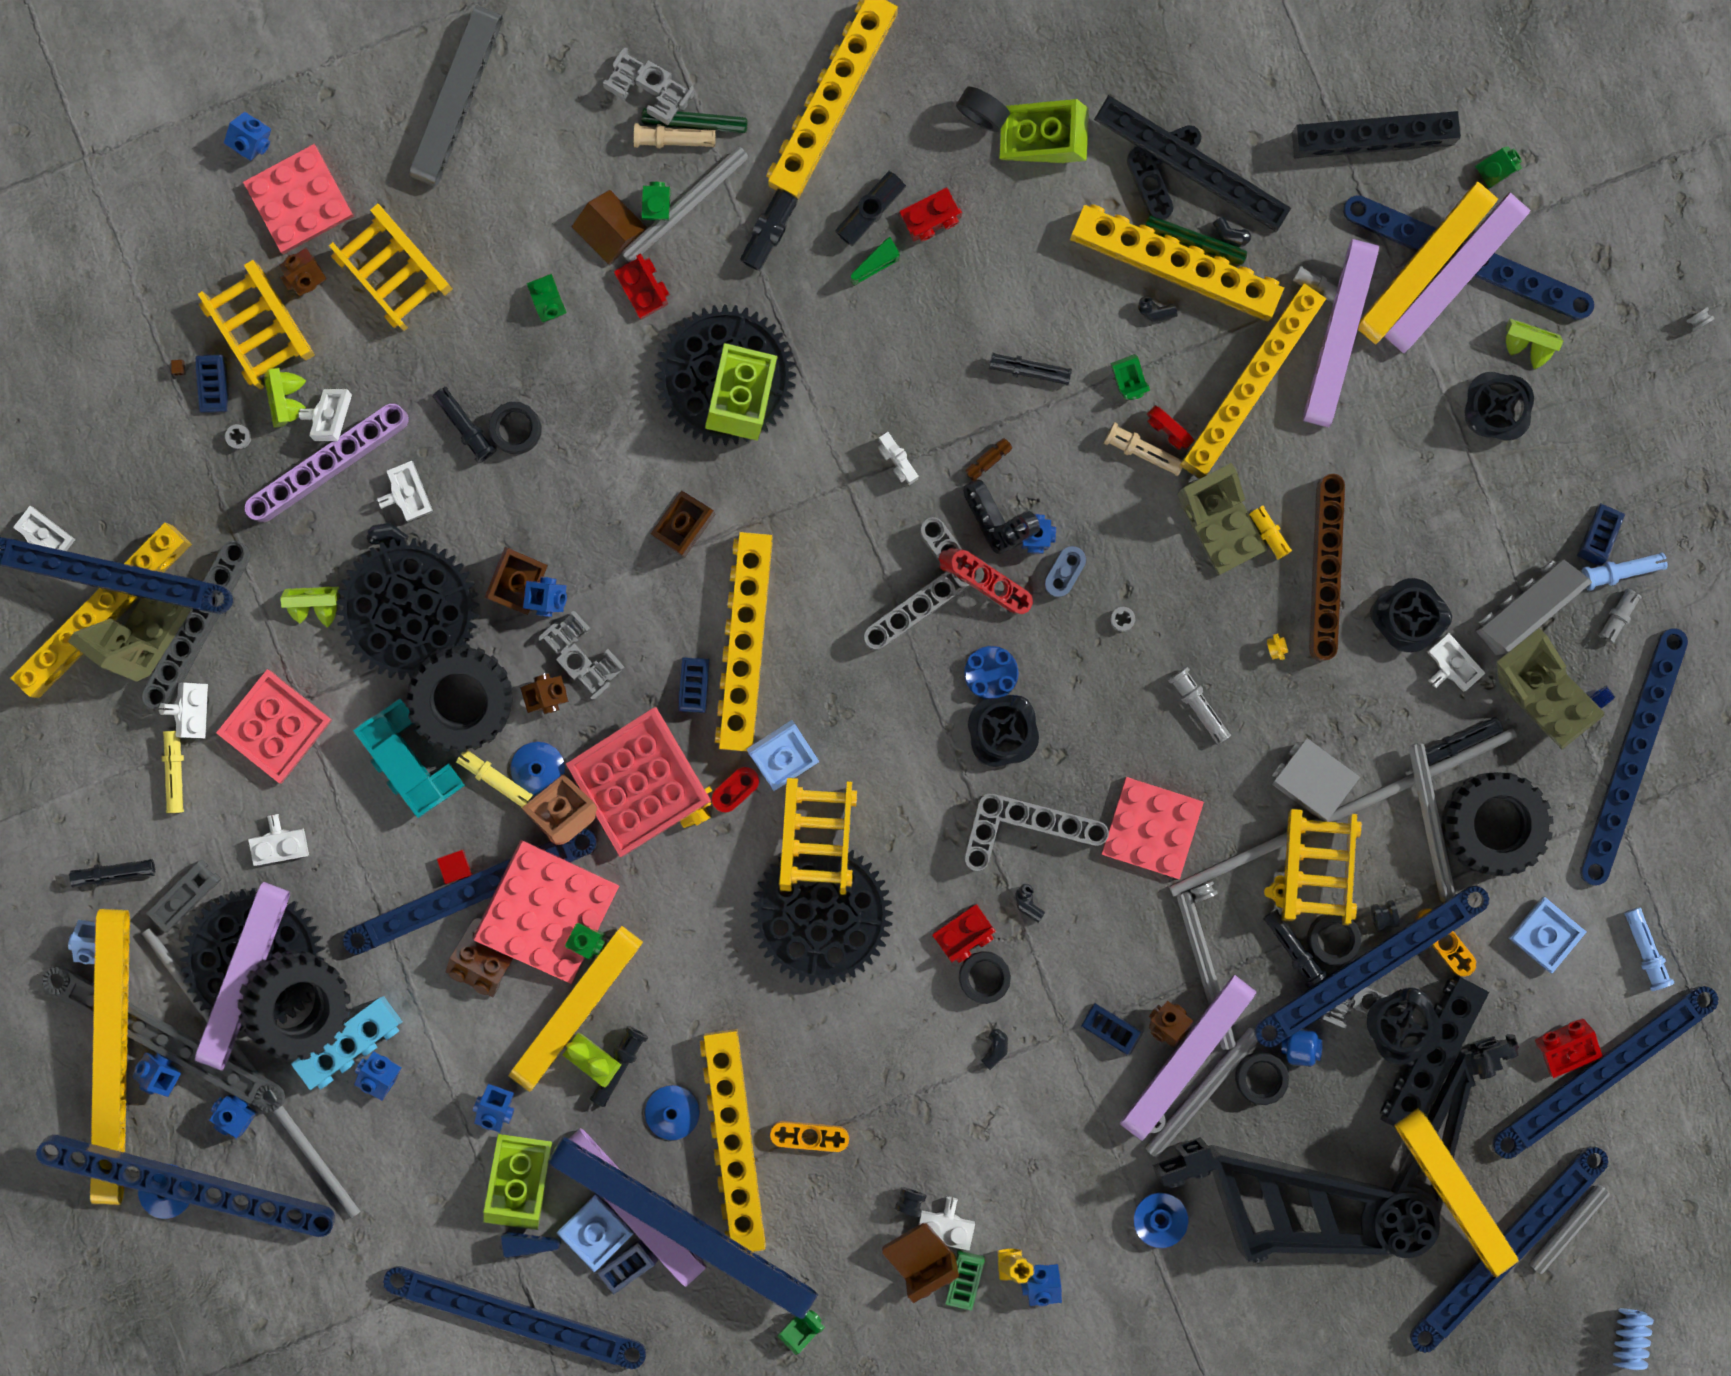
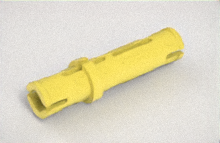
(173, 772)
(494, 778)

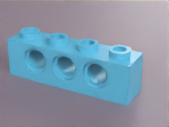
(379, 1013)

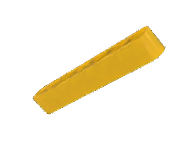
(1426, 262)
(575, 1009)
(1456, 1193)

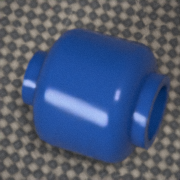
(1302, 1048)

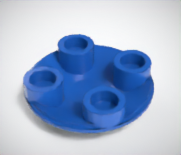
(991, 672)

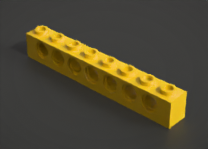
(883, 15)
(1185, 276)
(1252, 381)
(761, 547)
(57, 653)
(728, 1043)

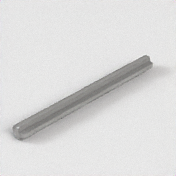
(686, 203)
(1431, 821)
(1202, 957)
(1202, 1093)

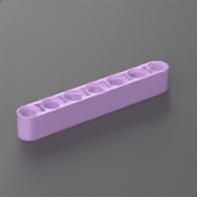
(1457, 272)
(1340, 333)
(313, 463)
(250, 950)
(1188, 1057)
(676, 1258)

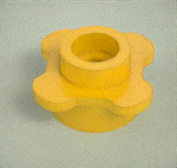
(1277, 647)
(1272, 891)

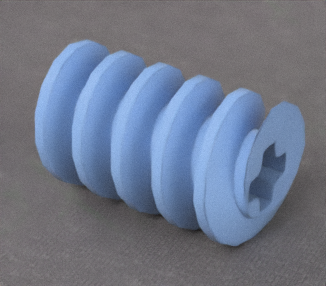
(1633, 1339)

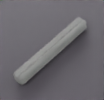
(1569, 1229)

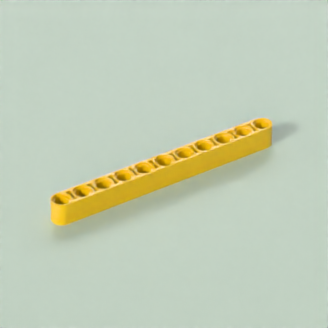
(110, 1044)

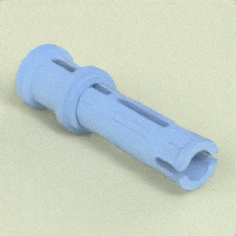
(1611, 572)
(1652, 961)

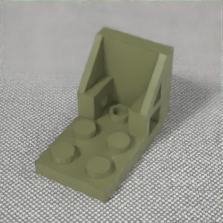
(1221, 519)
(135, 646)
(1540, 686)

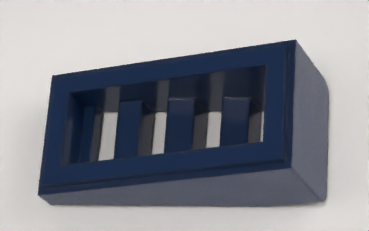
(201, 374)
(1596, 551)
(689, 707)
(1131, 1043)
(523, 1244)
(642, 1257)

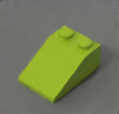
(1046, 132)
(741, 392)
(517, 1182)

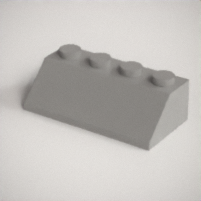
(1532, 606)

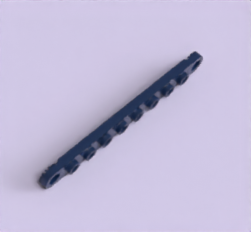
(1496, 270)
(113, 576)
(1633, 756)
(448, 900)
(1371, 966)
(1605, 1072)
(1521, 1237)
(514, 1317)

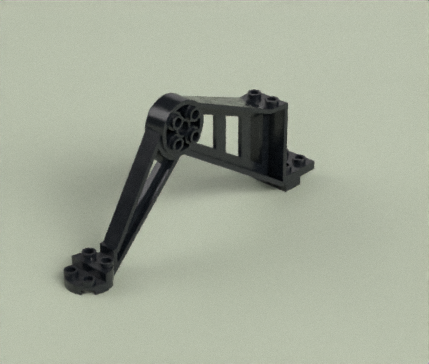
(1414, 1195)

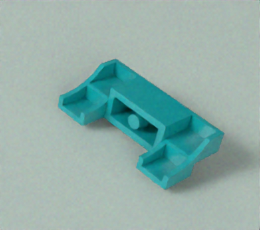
(401, 765)

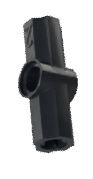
(882, 196)
(769, 229)

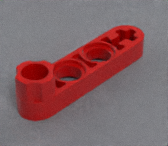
(954, 562)

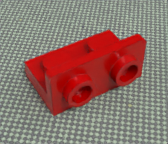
(930, 215)
(641, 286)
(964, 933)
(1569, 1047)

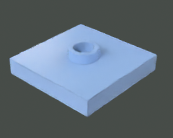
(782, 755)
(1547, 935)
(595, 1233)

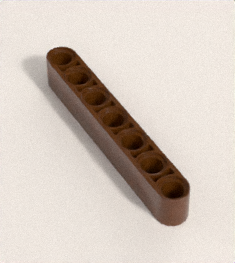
(1334, 556)

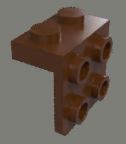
(477, 963)
(922, 1261)

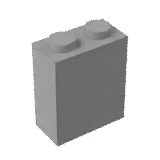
(1314, 779)

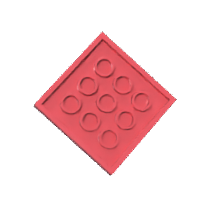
(638, 782)
(539, 907)

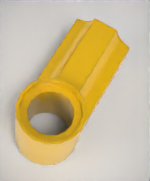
(1013, 1266)

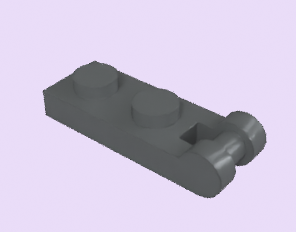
(183, 896)

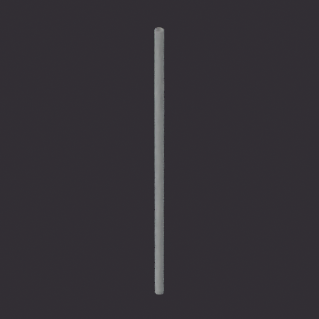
(269, 1097)

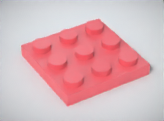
(298, 199)
(274, 726)
(1152, 828)

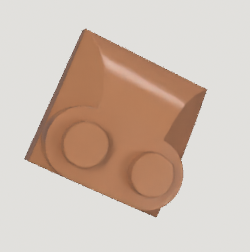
(561, 810)

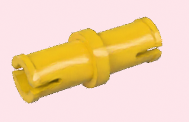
(1270, 532)

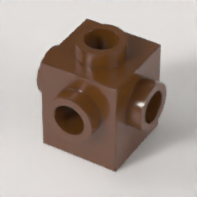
(301, 272)
(544, 694)
(1169, 1023)

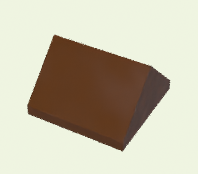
(608, 226)
(683, 523)
(510, 579)

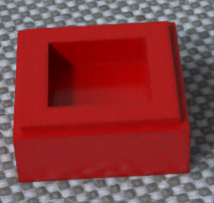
(454, 866)

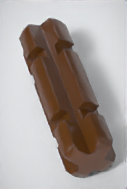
(988, 459)

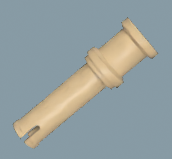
(661, 136)
(1133, 440)

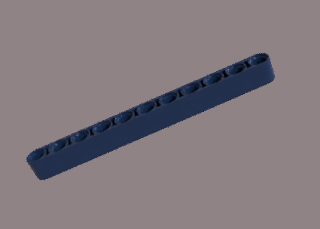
(173, 1189)
(683, 1227)

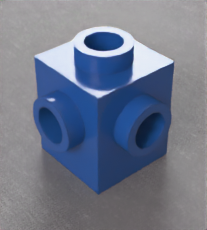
(248, 136)
(1038, 545)
(545, 596)
(156, 1074)
(376, 1075)
(494, 1108)
(239, 1121)
(1043, 1286)

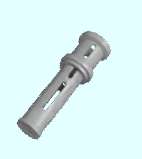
(1193, 695)

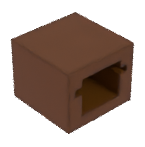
(178, 367)

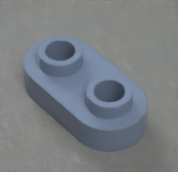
(1065, 572)

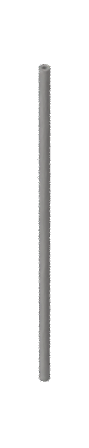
(1343, 812)

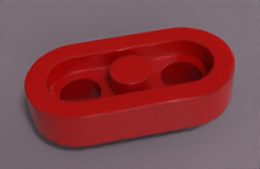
(1177, 435)
(735, 789)

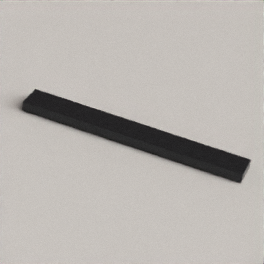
(1192, 163)

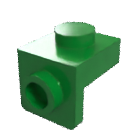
(1499, 166)
(656, 201)
(546, 298)
(1130, 377)
(586, 941)
(801, 1331)

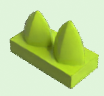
(1543, 342)
(277, 386)
(301, 599)
(591, 1059)

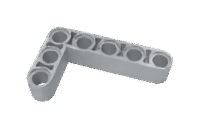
(927, 593)
(1027, 821)

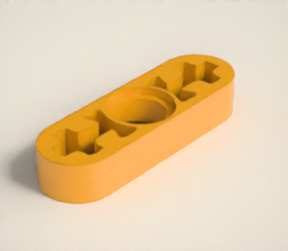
(1452, 963)
(788, 1143)

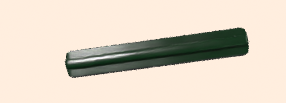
(701, 121)
(1199, 240)

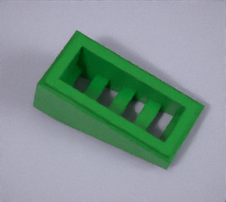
(880, 259)
(973, 1259)

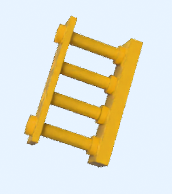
(415, 263)
(268, 301)
(794, 821)
(1295, 879)

